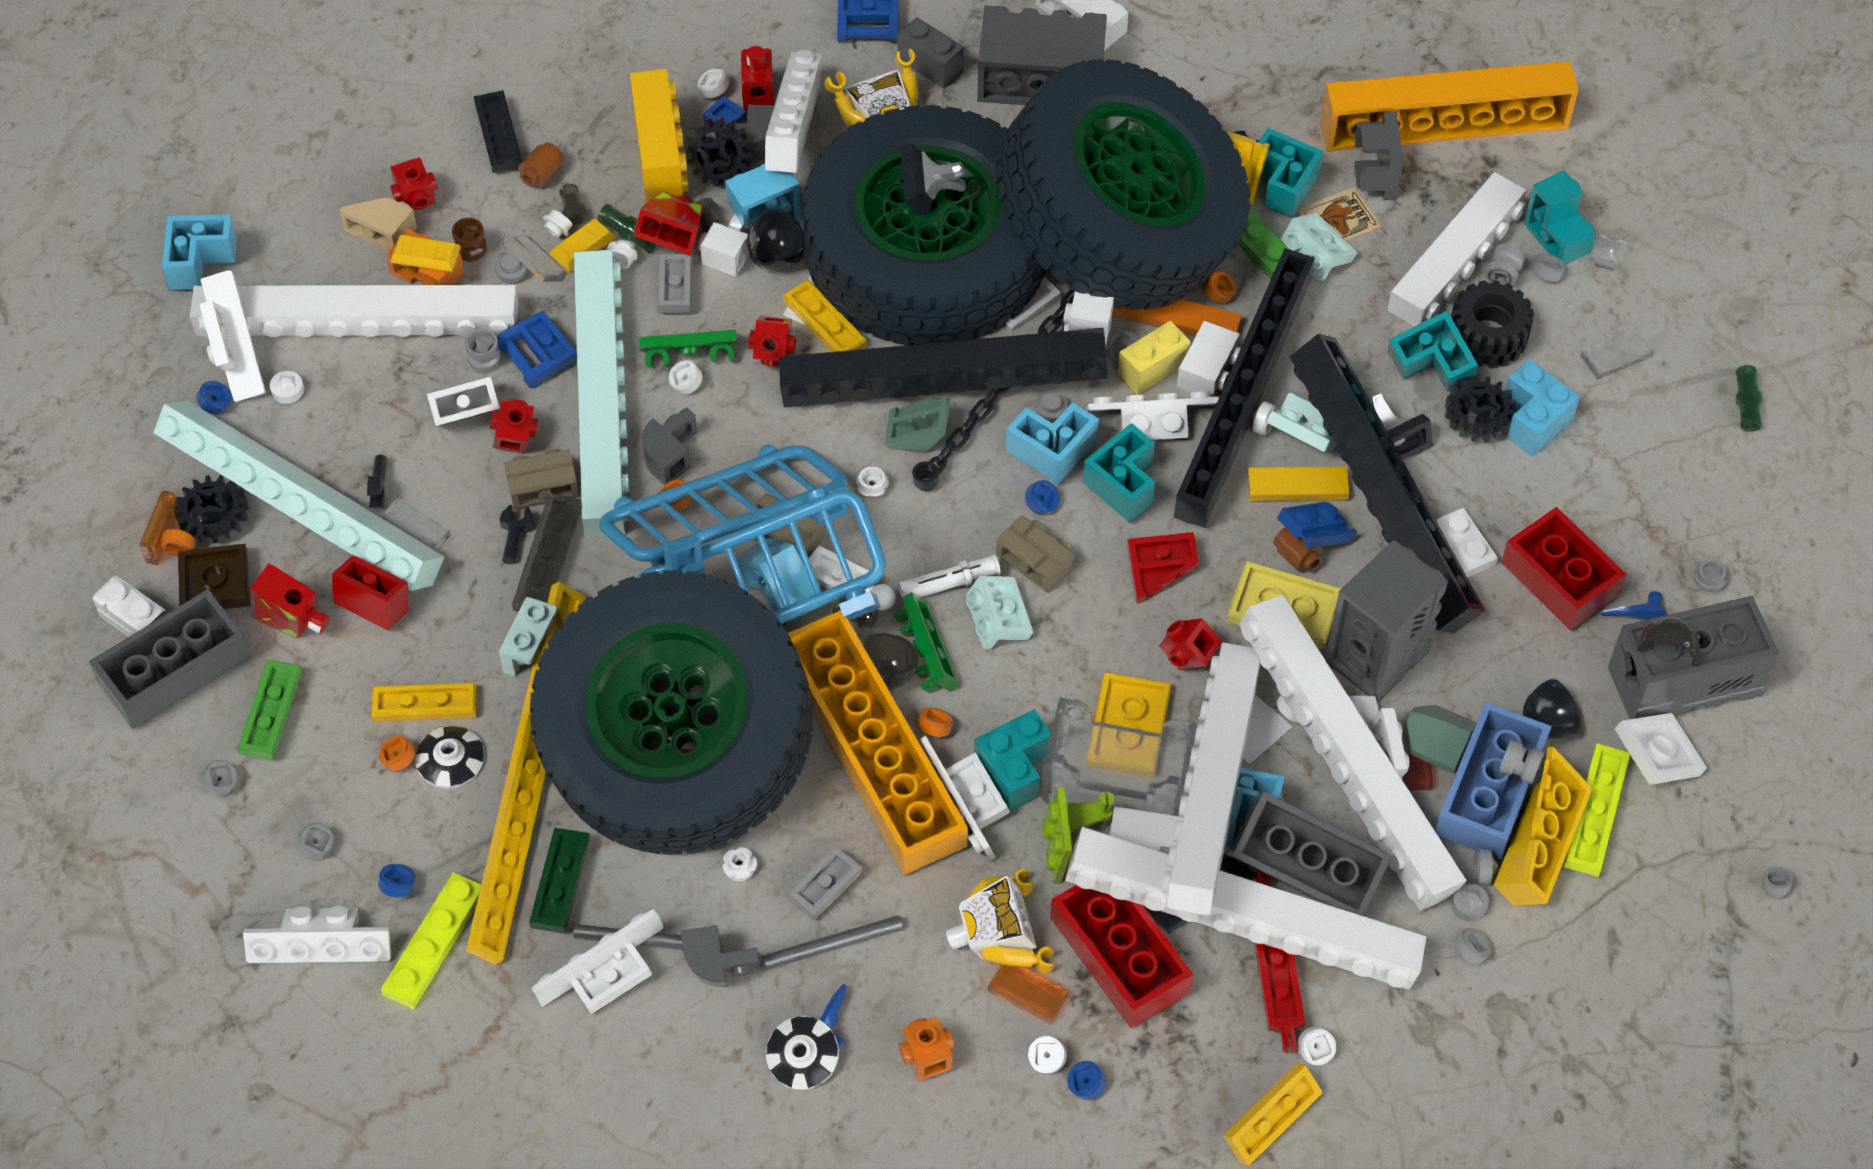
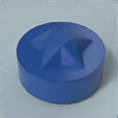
(214, 397)
(1042, 497)
(396, 880)
(1086, 1080)

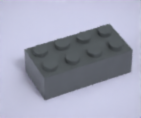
(170, 658)
(1309, 854)

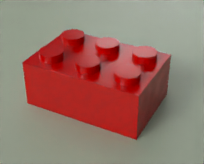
(1563, 568)

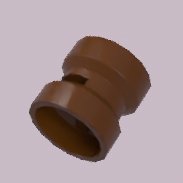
(470, 236)

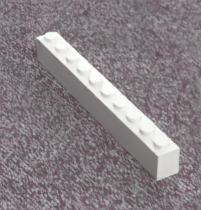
(371, 309)
(1351, 752)
(1214, 780)
(1254, 912)

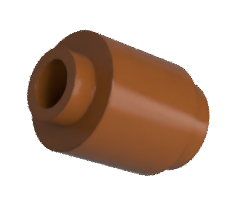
(540, 165)
(1295, 552)

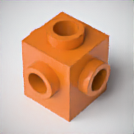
(927, 1048)

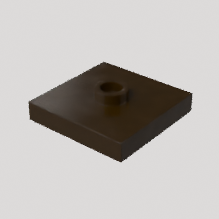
(219, 570)

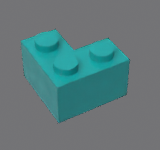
(1291, 171)
(1555, 218)
(1434, 344)
(1118, 472)
(1010, 755)

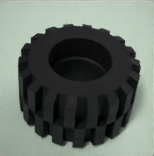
(1495, 304)

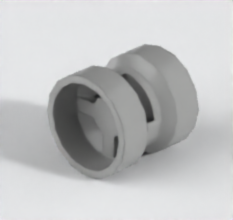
(1505, 264)
(483, 351)
(1521, 761)

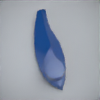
(1642, 611)
(830, 1014)

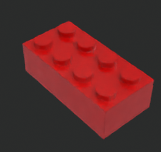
(1122, 952)

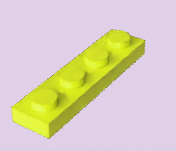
(1593, 831)
(432, 941)

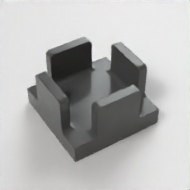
(1385, 141)

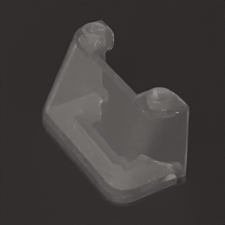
(1134, 765)

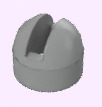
(1777, 882)

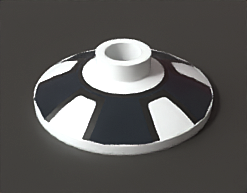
(450, 769)
(815, 1065)

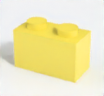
(1153, 357)

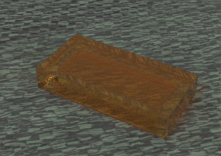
(161, 520)
(1028, 992)

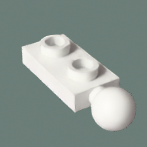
(830, 574)

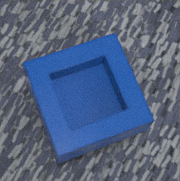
(726, 109)

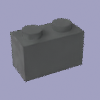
(935, 53)

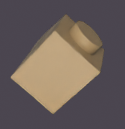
(378, 221)

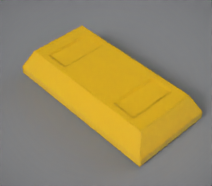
(590, 237)
(425, 253)

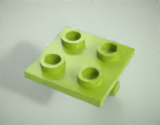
(1068, 818)

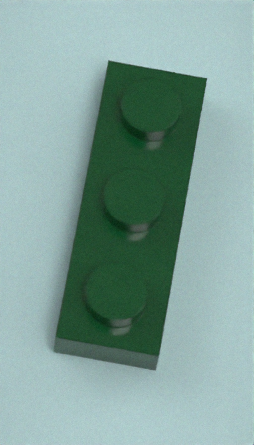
(559, 880)

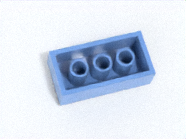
(1481, 799)

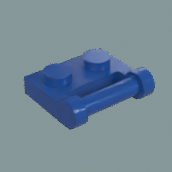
(867, 12)
(544, 342)

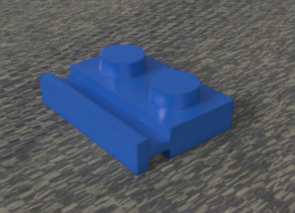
(1317, 524)

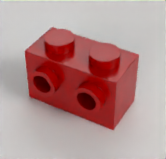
(370, 592)

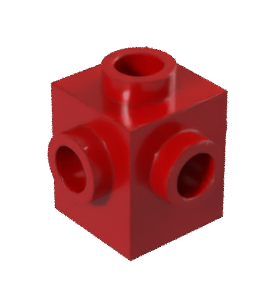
(413, 184)
(777, 330)
(513, 425)
(1190, 643)

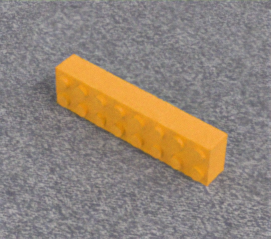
(1453, 104)
(877, 746)

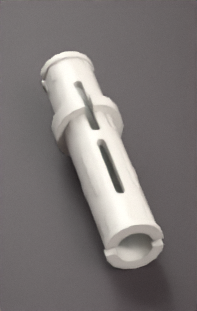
(952, 577)

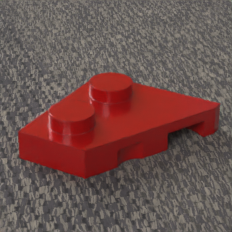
(1160, 561)

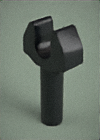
(375, 483)
(514, 529)

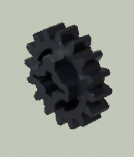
(725, 140)
(1483, 409)
(211, 509)

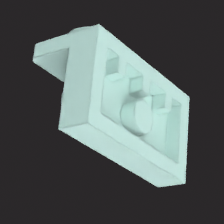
(1316, 238)
(1302, 421)
(998, 610)
(526, 635)

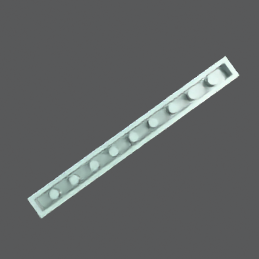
(599, 387)
(298, 494)

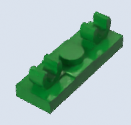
(688, 344)
(927, 644)

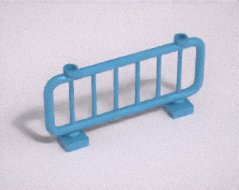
(819, 500)
(685, 552)

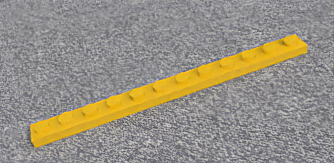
(515, 816)

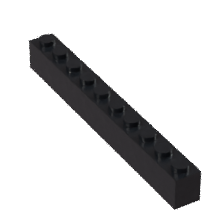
(943, 367)
(1243, 388)
(1382, 472)

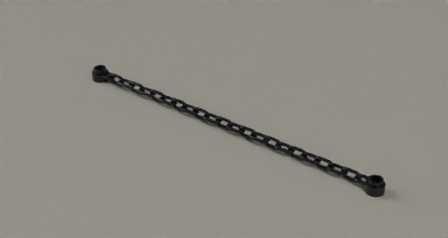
(928, 469)

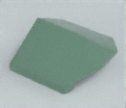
(918, 425)
(1438, 735)

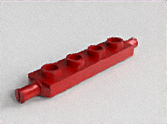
(1279, 988)

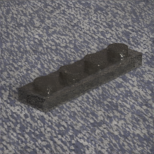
(548, 549)

